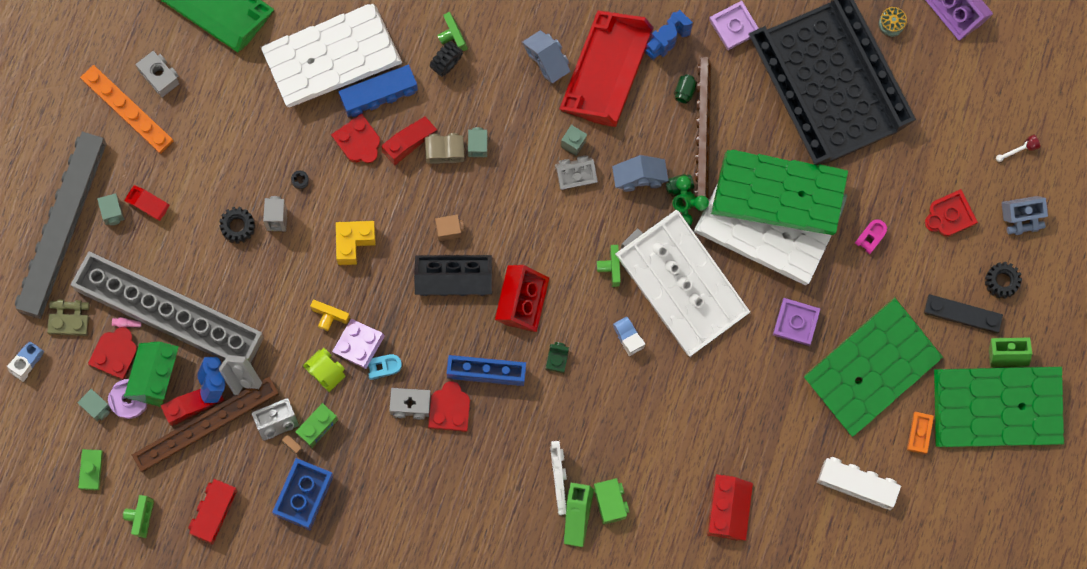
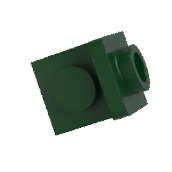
(557, 357)

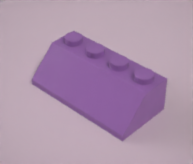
(961, 15)

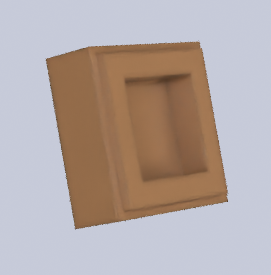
(292, 445)

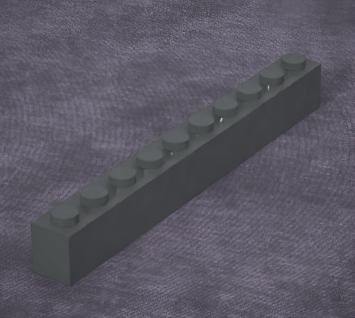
(61, 225)

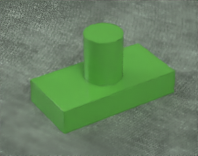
(452, 33)
(611, 266)
(90, 469)
(140, 516)

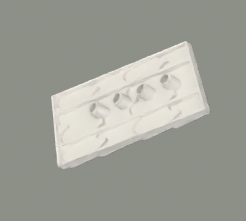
(331, 55)
(776, 247)
(691, 296)

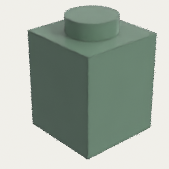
(573, 140)
(477, 142)
(111, 209)
(94, 405)

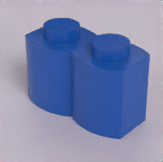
(211, 380)

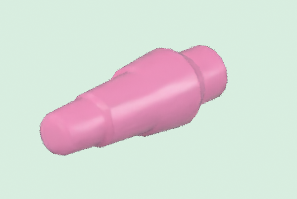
(123, 322)

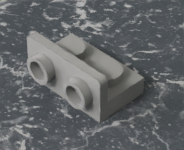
(576, 172)
(239, 374)
(275, 419)

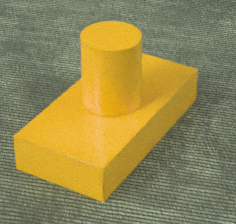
(328, 314)

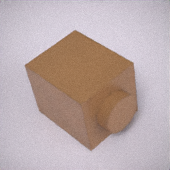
(449, 227)

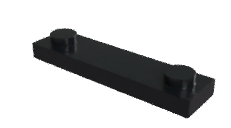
(963, 313)

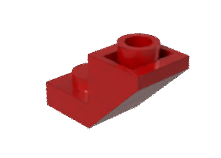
(147, 202)

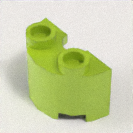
(324, 369)

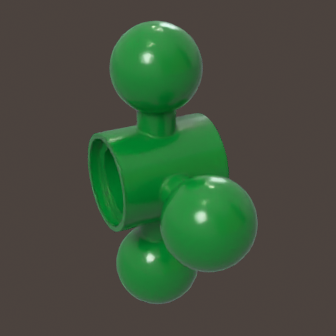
(701, 202)

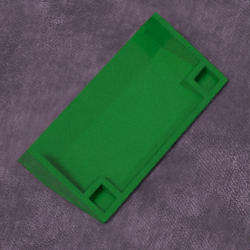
(227, 20)

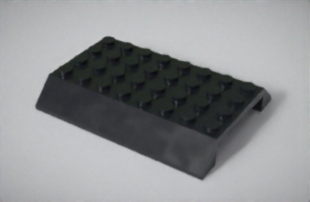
(833, 80)

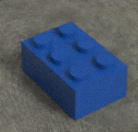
(303, 494)

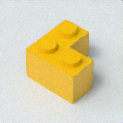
(351, 235)

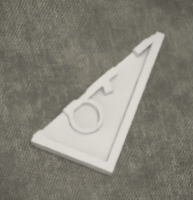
(559, 475)

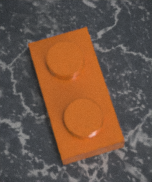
(920, 432)

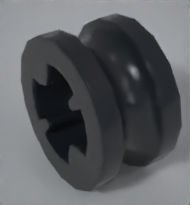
(303, 175)

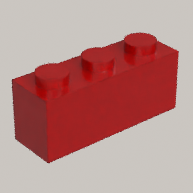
(212, 511)

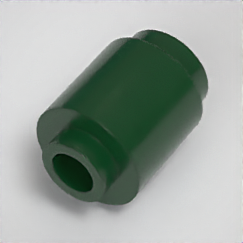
(685, 89)
(671, 187)

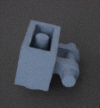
(1022, 210)

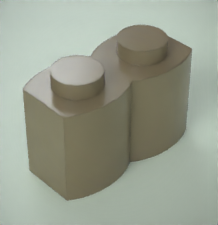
(444, 149)

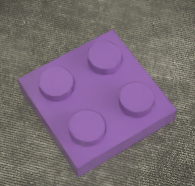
(796, 321)

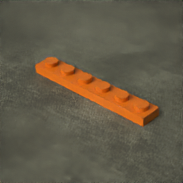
(126, 109)

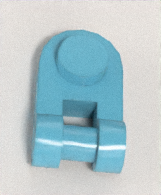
(390, 363)

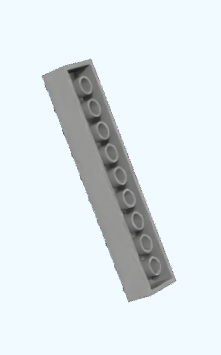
(165, 309)

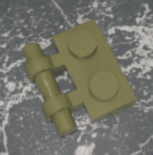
(68, 324)

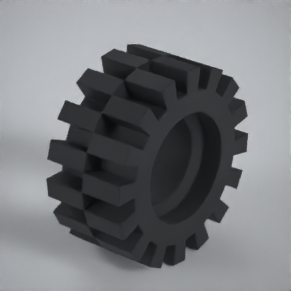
(446, 59)
(237, 214)
(998, 290)

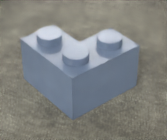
(547, 55)
(640, 172)

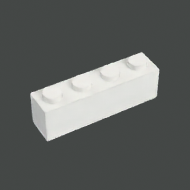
(859, 483)

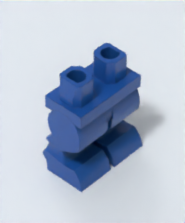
(667, 35)

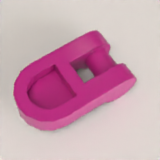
(876, 231)

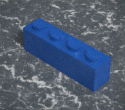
(378, 91)
(486, 370)

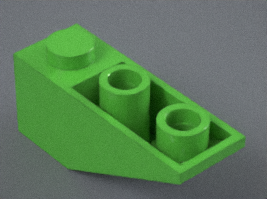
(577, 513)

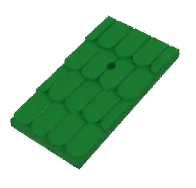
(780, 192)
(888, 356)
(998, 406)

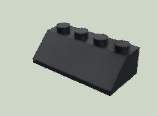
(453, 275)

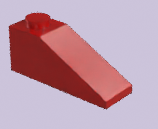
(407, 140)
(186, 407)

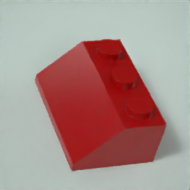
(522, 298)
(729, 508)

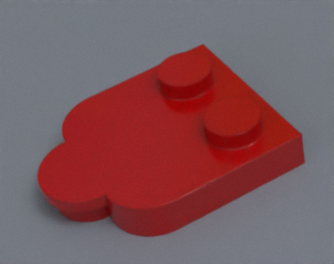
(358, 140)
(950, 215)
(114, 353)
(449, 408)

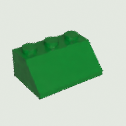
(151, 372)

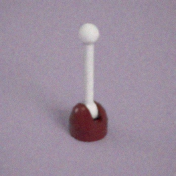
(1031, 143)

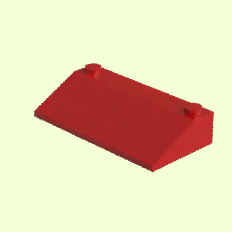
(607, 67)

